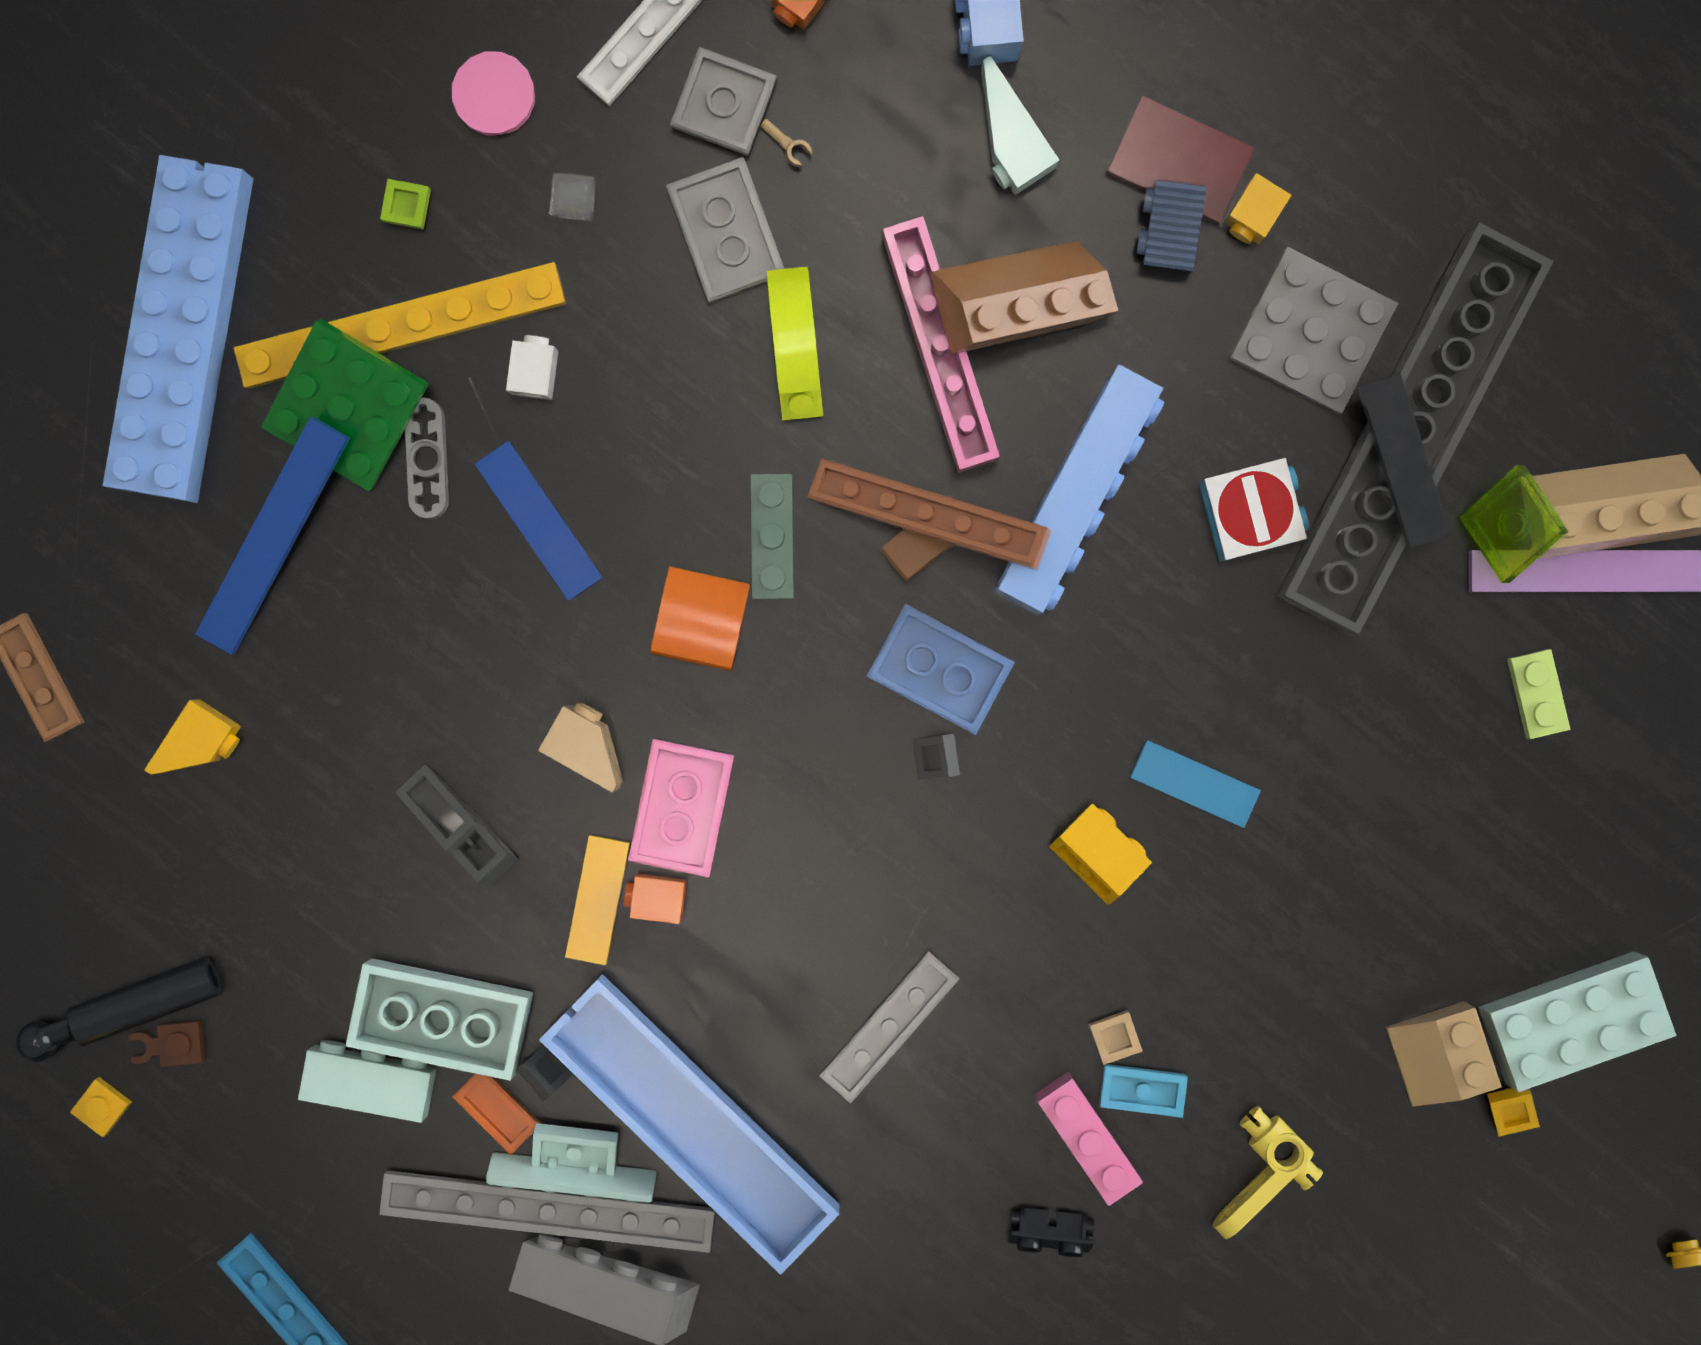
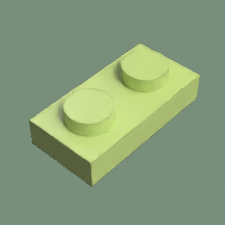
(1538, 694)

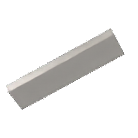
(889, 1026)

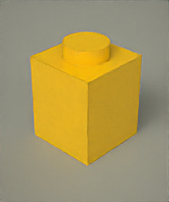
(1256, 210)

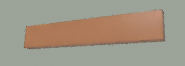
(929, 514)

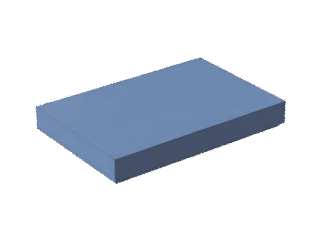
(940, 669)

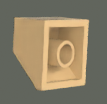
(584, 745)
(1443, 1055)

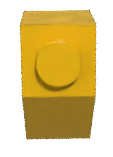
(195, 739)

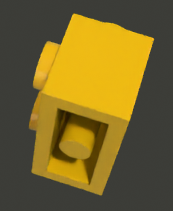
(1101, 853)

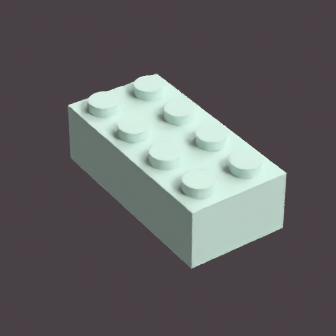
(439, 1019)
(1577, 1021)

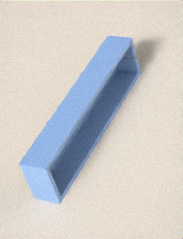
(178, 329)
(691, 1124)

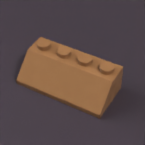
(1021, 296)

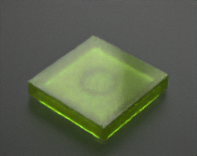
(1513, 524)

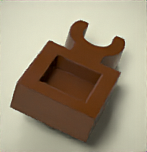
(176, 1044)

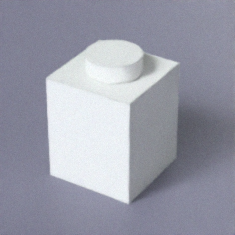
(532, 368)

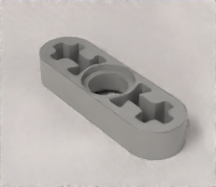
(419, 490)

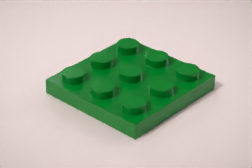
(353, 393)

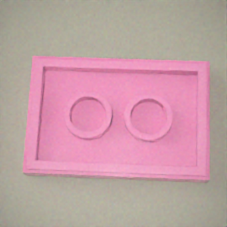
(681, 808)

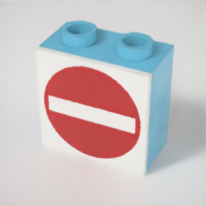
(1254, 509)

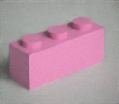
(1088, 1138)

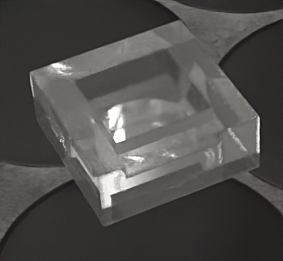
(572, 196)

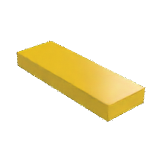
(597, 899)

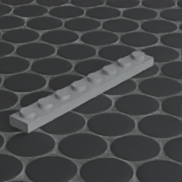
(546, 1213)

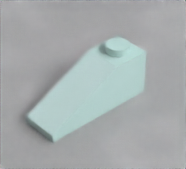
(1016, 142)

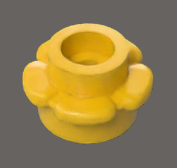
(1685, 1254)

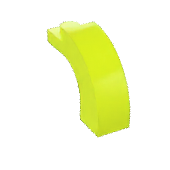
(794, 343)

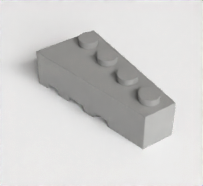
(604, 1289)

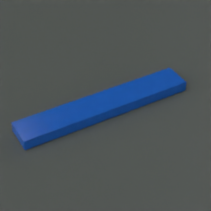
(272, 535)

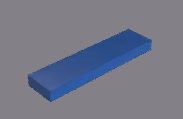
(539, 521)

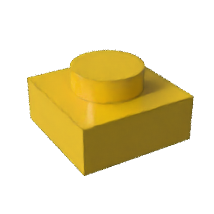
(101, 1107)
(1513, 1111)

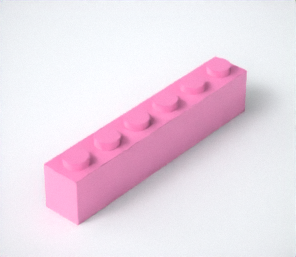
(947, 373)

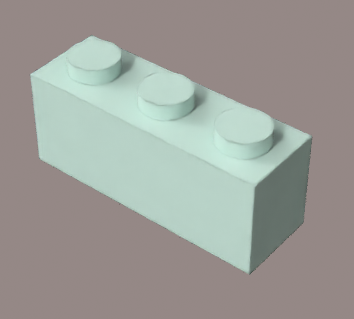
(367, 1082)

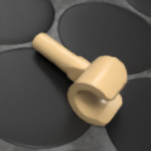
(785, 142)

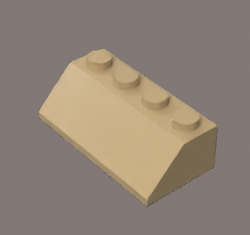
(1624, 504)

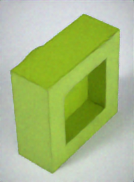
(405, 204)

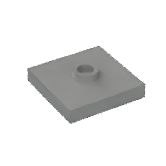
(723, 101)

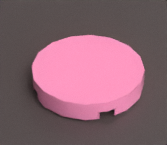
(493, 93)

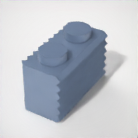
(1173, 224)

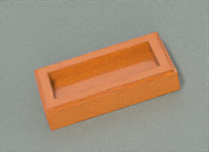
(497, 1111)

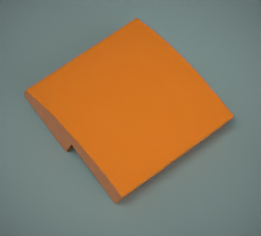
(700, 618)

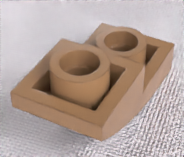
(913, 552)

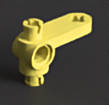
(1266, 1136)

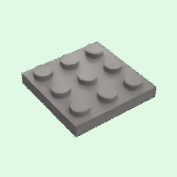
(1313, 331)

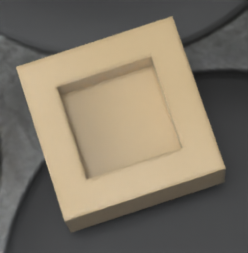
(1115, 1037)

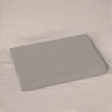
(725, 229)

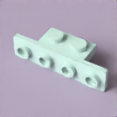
(572, 1163)

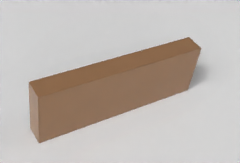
(37, 679)

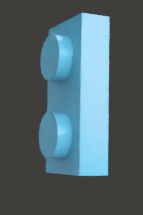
(1143, 1090)

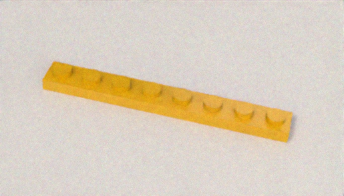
(414, 320)

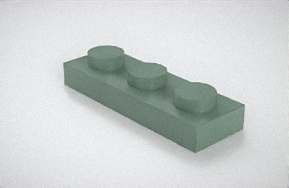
(772, 536)

